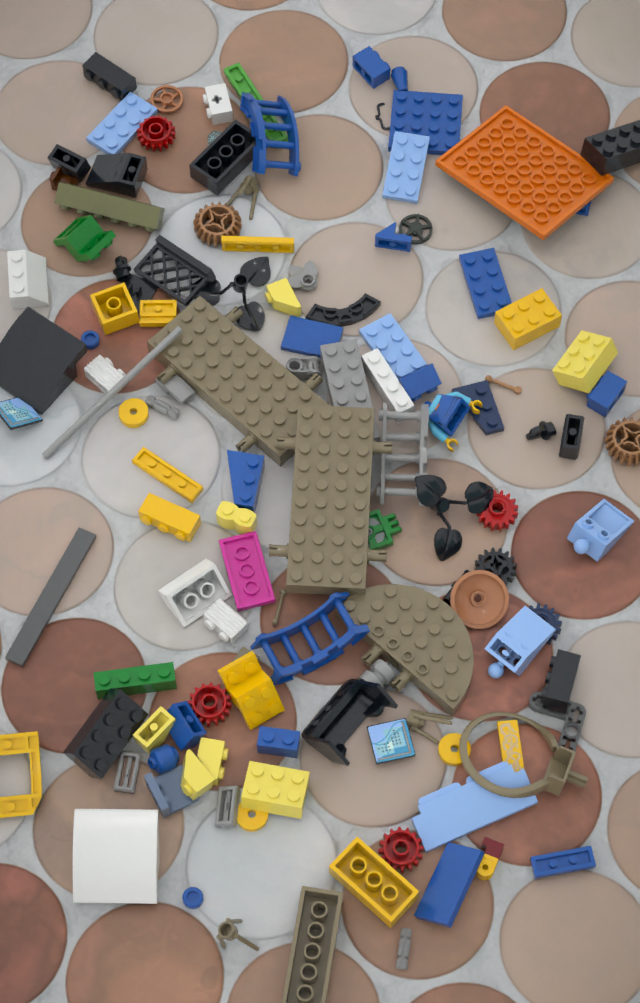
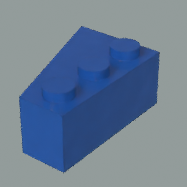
(246, 477)

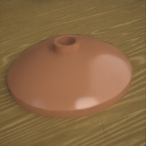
(492, 602)

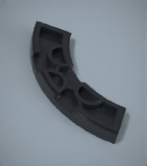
(347, 316)

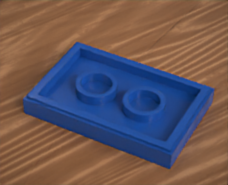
(306, 336)

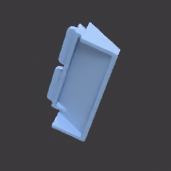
(467, 808)

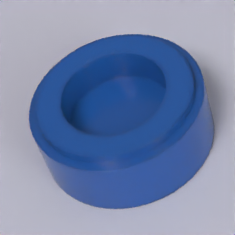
(91, 339)
(192, 898)

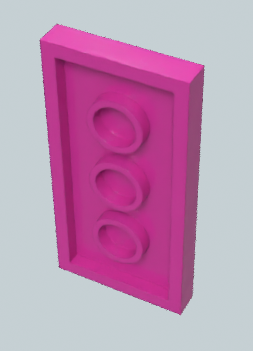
(246, 571)

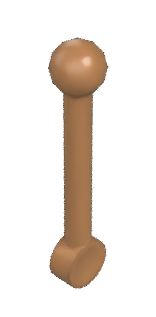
(517, 390)

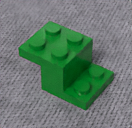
(84, 238)

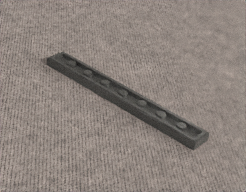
(50, 597)

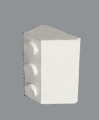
(27, 279)
(194, 592)

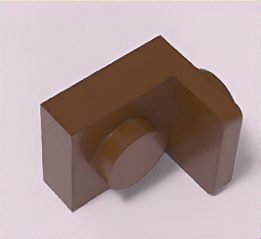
(58, 176)

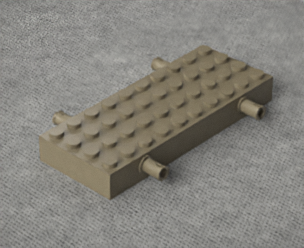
(235, 377)
(330, 500)

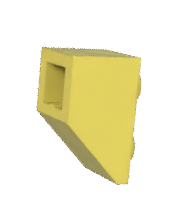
(211, 755)

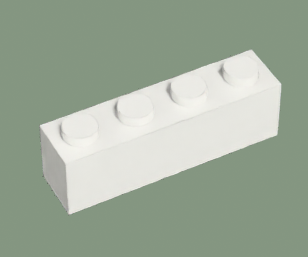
(386, 383)

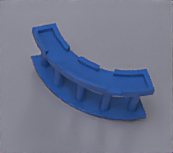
(253, 109)
(320, 657)

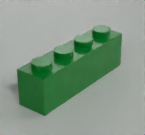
(136, 679)

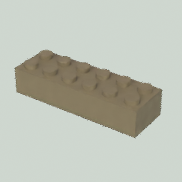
(313, 946)

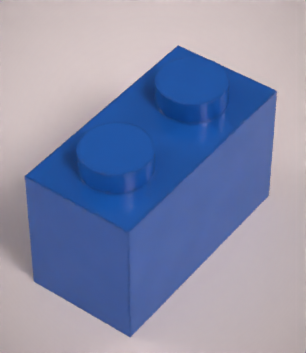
(371, 67)
(420, 381)
(606, 393)
(187, 727)
(278, 742)

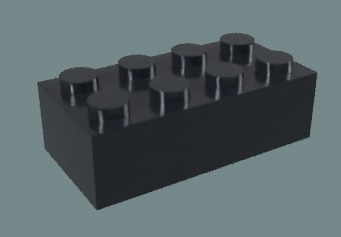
(613, 148)
(224, 158)
(105, 733)

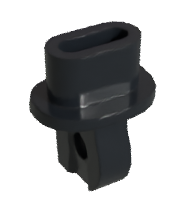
(122, 270)
(542, 431)

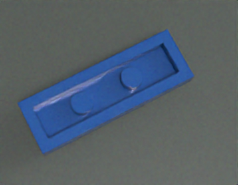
(562, 862)

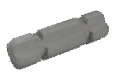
(162, 407)
(403, 948)

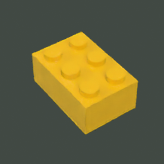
(527, 319)

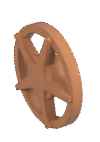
(167, 99)

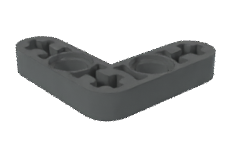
(572, 706)

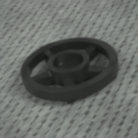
(416, 228)

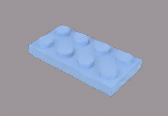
(121, 124)
(406, 167)
(393, 345)

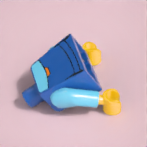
(447, 413)

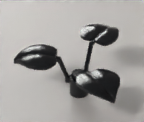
(258, 274)
(429, 493)

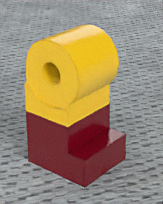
(490, 859)

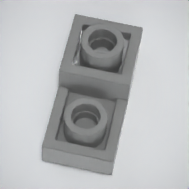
(177, 388)

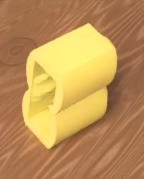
(235, 518)

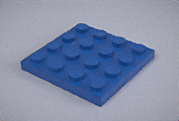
(427, 115)

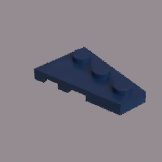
(489, 417)

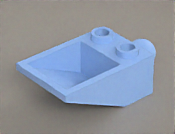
(599, 530)
(522, 639)

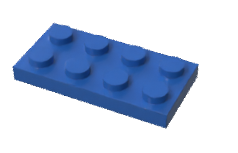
(485, 282)

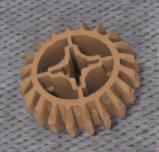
(222, 217)
(625, 450)

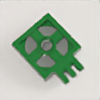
(381, 530)

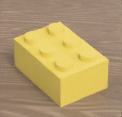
(585, 361)
(275, 789)

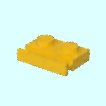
(157, 312)

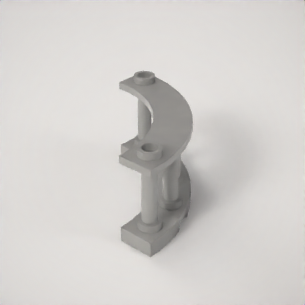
(420, 458)

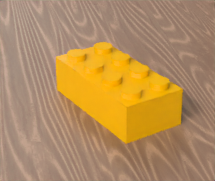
(373, 882)

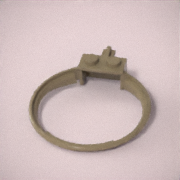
(556, 774)

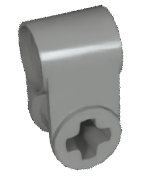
(304, 366)

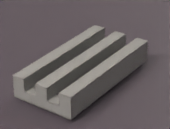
(124, 788)
(230, 807)

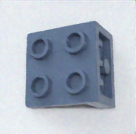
(168, 792)

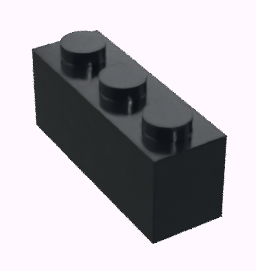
(109, 76)
(560, 681)

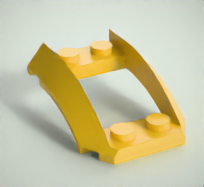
(22, 804)

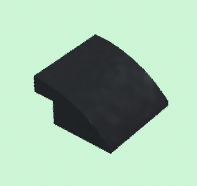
(38, 360)

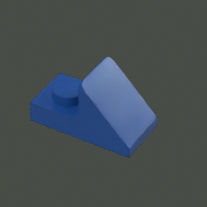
(389, 239)

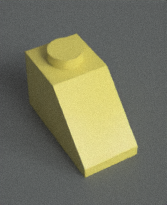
(283, 298)
(154, 730)
(195, 776)

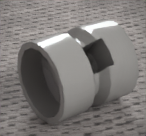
(379, 673)

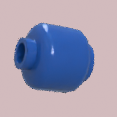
(163, 758)

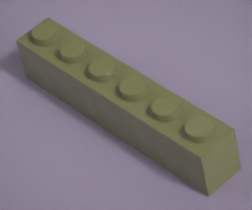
(109, 205)

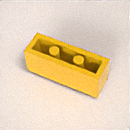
(169, 517)

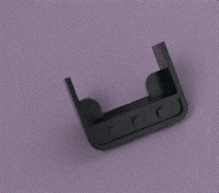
(343, 715)

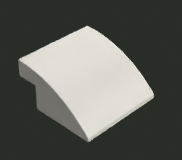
(115, 856)

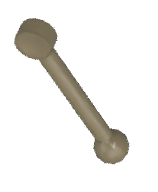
(283, 592)

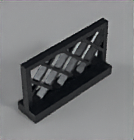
(186, 262)

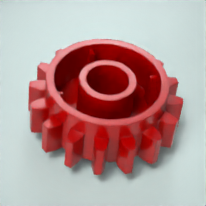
(156, 133)
(499, 520)
(213, 694)
(404, 839)

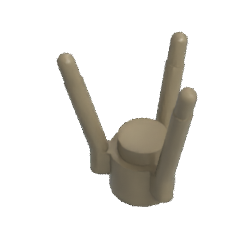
(248, 186)
(417, 718)
(229, 932)

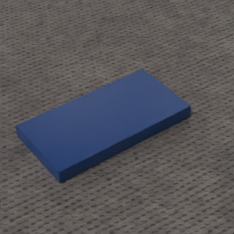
(449, 884)

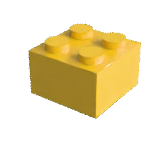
(114, 308)

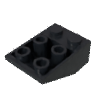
(118, 173)

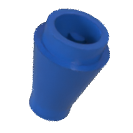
(400, 78)

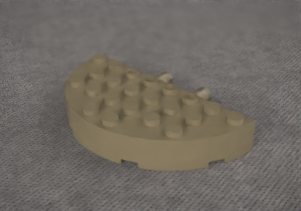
(418, 638)

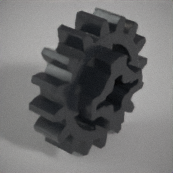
(502, 563)

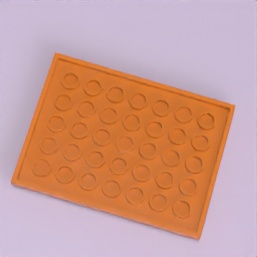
(524, 172)

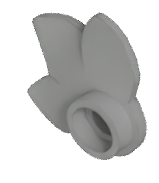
(300, 276)

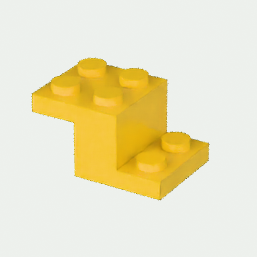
(251, 690)

